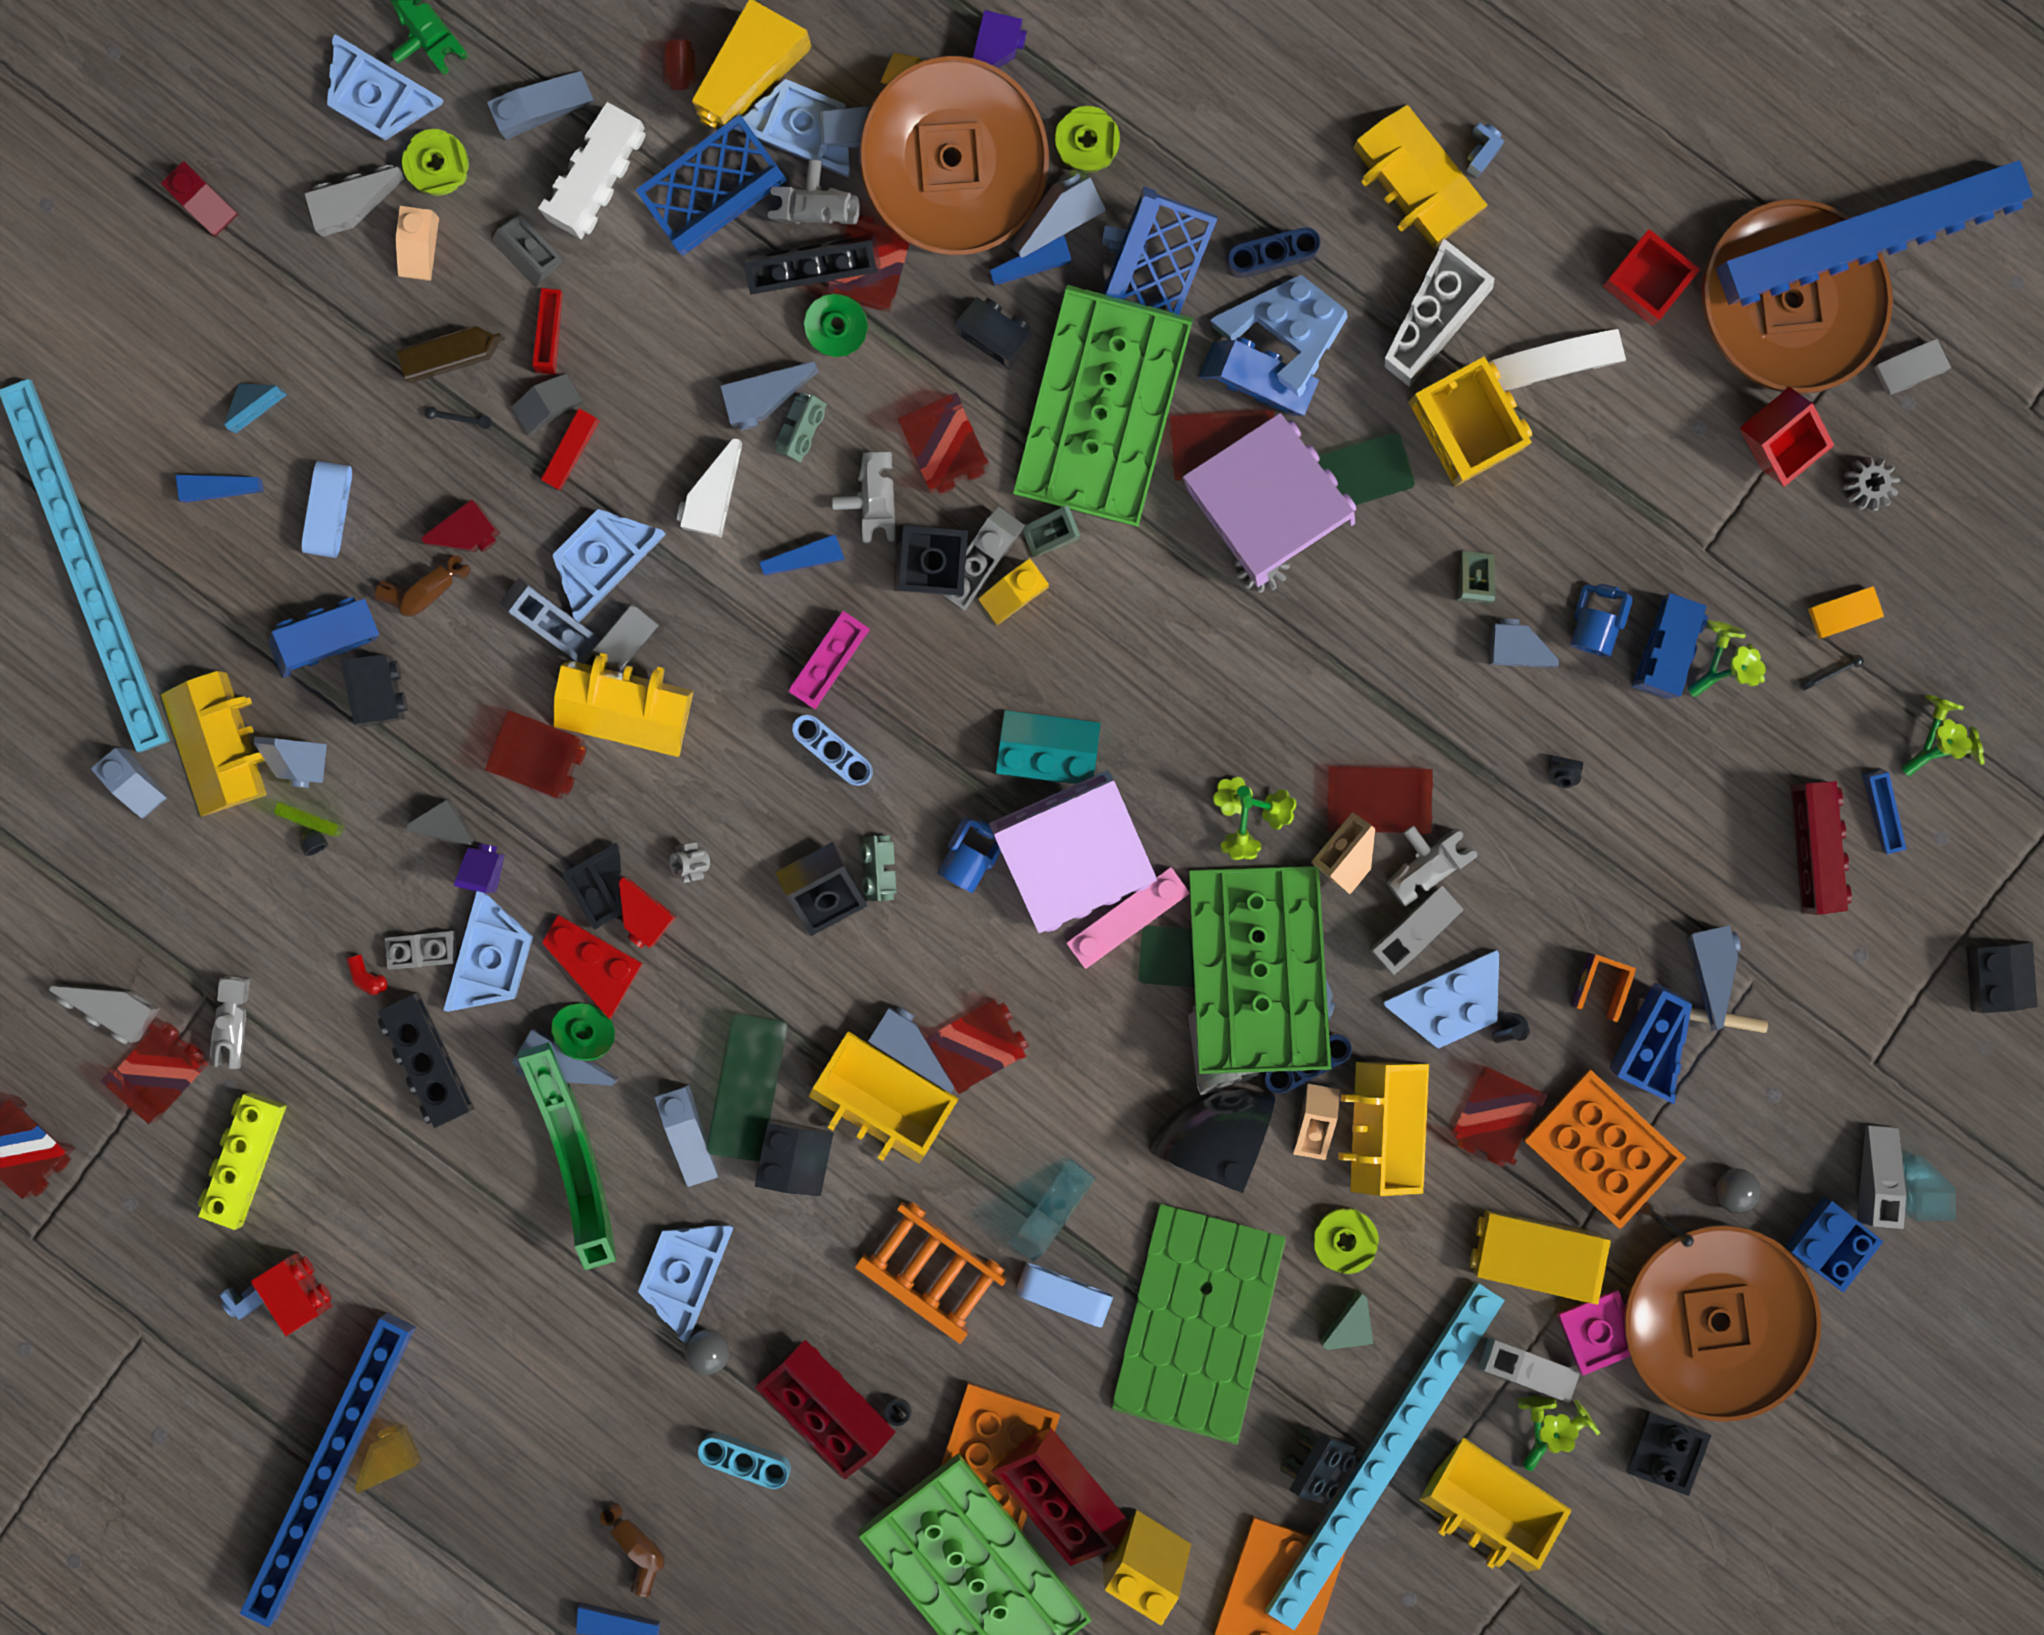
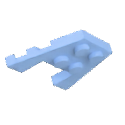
(1298, 317)

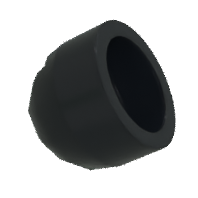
(312, 842)
(894, 1416)

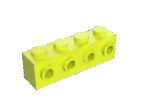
(241, 1160)

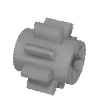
(689, 862)

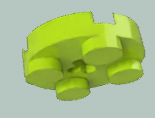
(1074, 125)
(419, 153)
(1363, 1246)

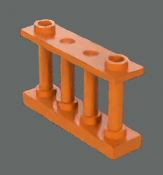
(927, 1304)

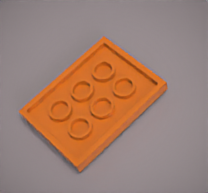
(1604, 1148)
(991, 1428)
(1261, 1569)

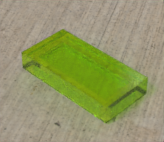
(309, 819)

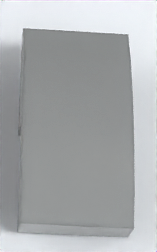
(1912, 367)
(421, 950)

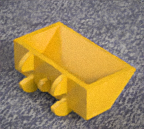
(1418, 176)
(622, 706)
(214, 742)
(882, 1098)
(1388, 1128)
(1495, 1507)

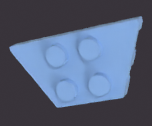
(374, 92)
(792, 124)
(600, 557)
(489, 957)
(1452, 1002)
(683, 1273)

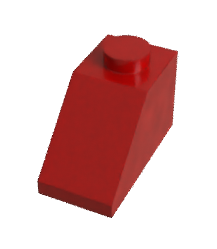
(643, 914)

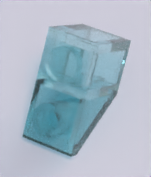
(1929, 1192)

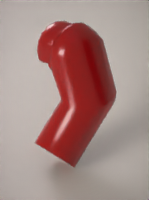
(362, 979)

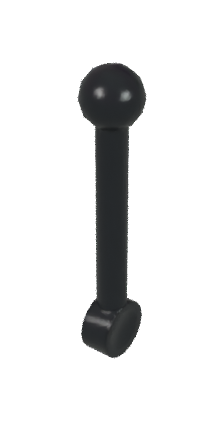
(484, 422)
(1856, 661)
(1647, 1209)

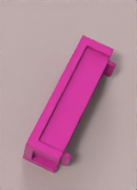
(829, 660)

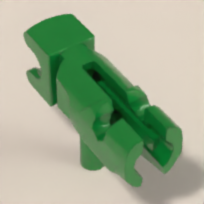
(426, 32)

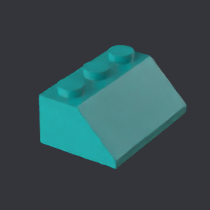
(1047, 747)

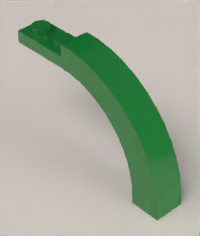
(574, 1154)

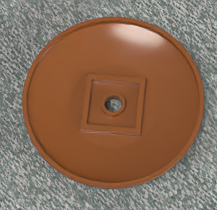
(998, 148)
(1804, 347)
(1759, 1352)

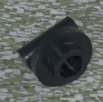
(1564, 771)
(1513, 1028)

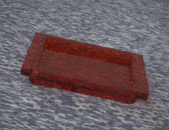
(1203, 436)
(1382, 797)

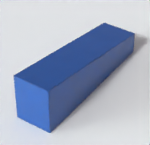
(1045, 258)
(199, 488)
(811, 555)
(1884, 810)
(603, 1621)

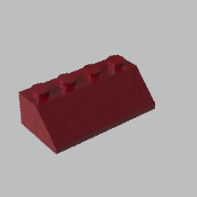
(1820, 848)
(825, 1409)
(1061, 1498)

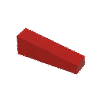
(548, 331)
(570, 449)

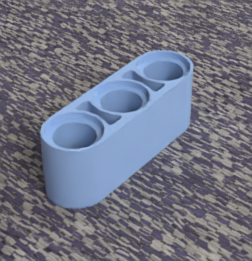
(326, 509)
(824, 736)
(1064, 1294)

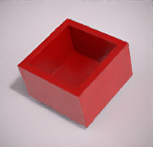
(1651, 277)
(1786, 436)
(292, 1293)

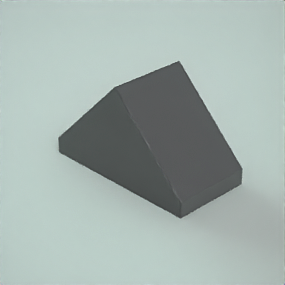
(546, 403)
(444, 823)

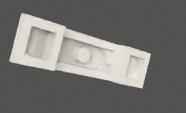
(1560, 359)

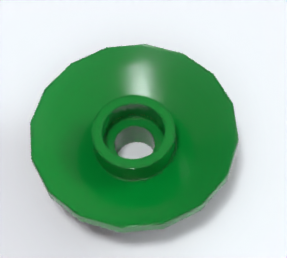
(831, 339)
(587, 1022)

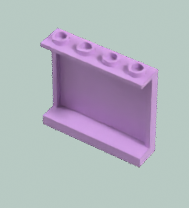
(1269, 497)
(1073, 852)

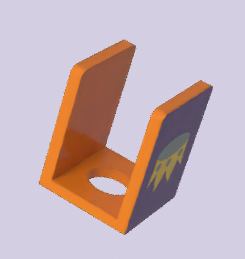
(1621, 990)

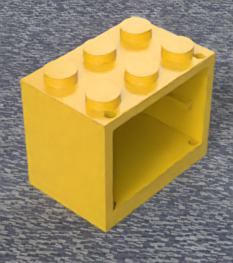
(1470, 420)

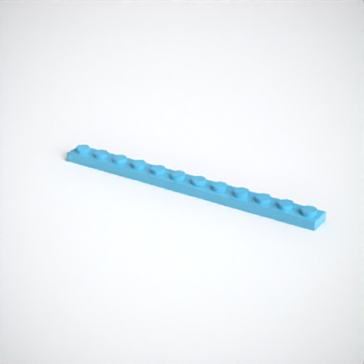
(84, 565)
(1384, 1455)

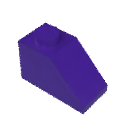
(999, 39)
(480, 869)

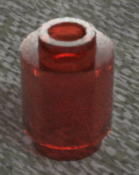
(678, 64)

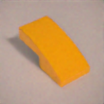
(1846, 612)

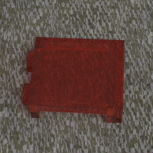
(536, 755)

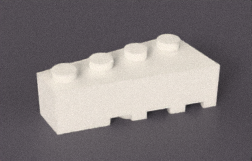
(594, 171)
(1441, 306)

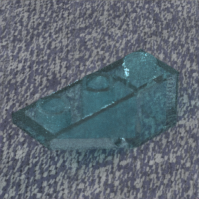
(1052, 1211)

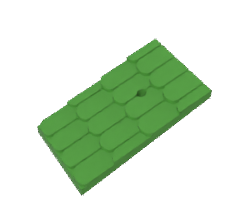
(1096, 432)
(1266, 998)
(1195, 1352)
(969, 1561)

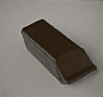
(447, 353)

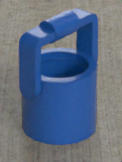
(1597, 629)
(964, 864)

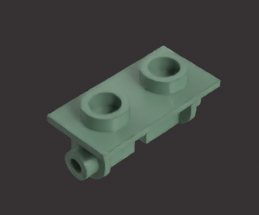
(796, 440)
(877, 883)

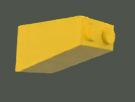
(749, 64)
(1540, 1256)
(1147, 1567)

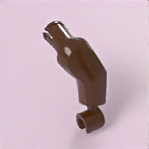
(423, 592)
(637, 1547)

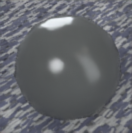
(1738, 1190)
(706, 1352)

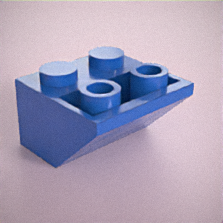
(1833, 1244)

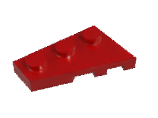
(593, 963)

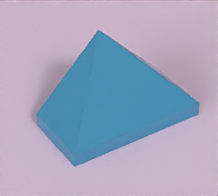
(250, 403)

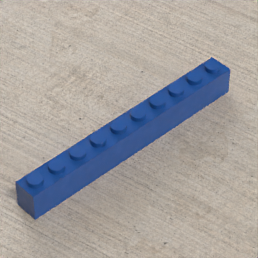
(1873, 233)
(327, 1470)

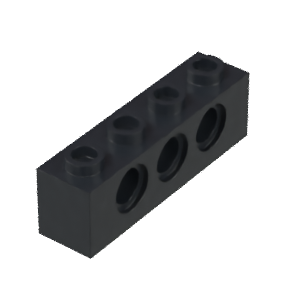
(812, 264)
(428, 1041)

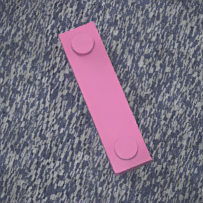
(1127, 918)

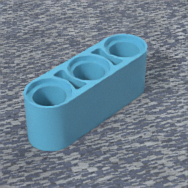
(727, 1460)

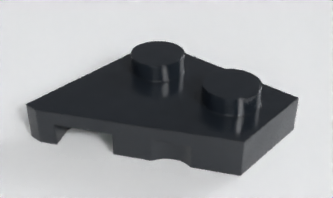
(597, 885)

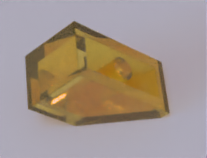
(388, 1457)

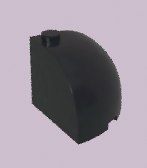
(1217, 1135)

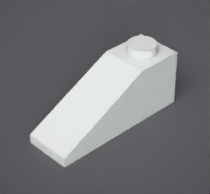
(710, 497)

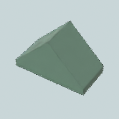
(1051, 532)
(1476, 578)
(1351, 1326)

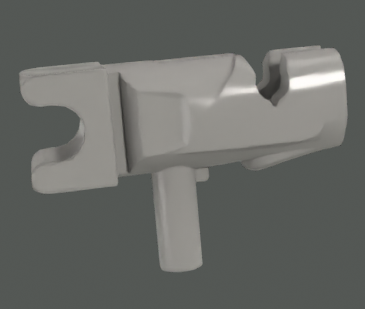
(813, 203)
(876, 496)
(1430, 864)
(230, 1021)

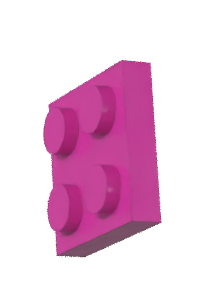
(1596, 1332)

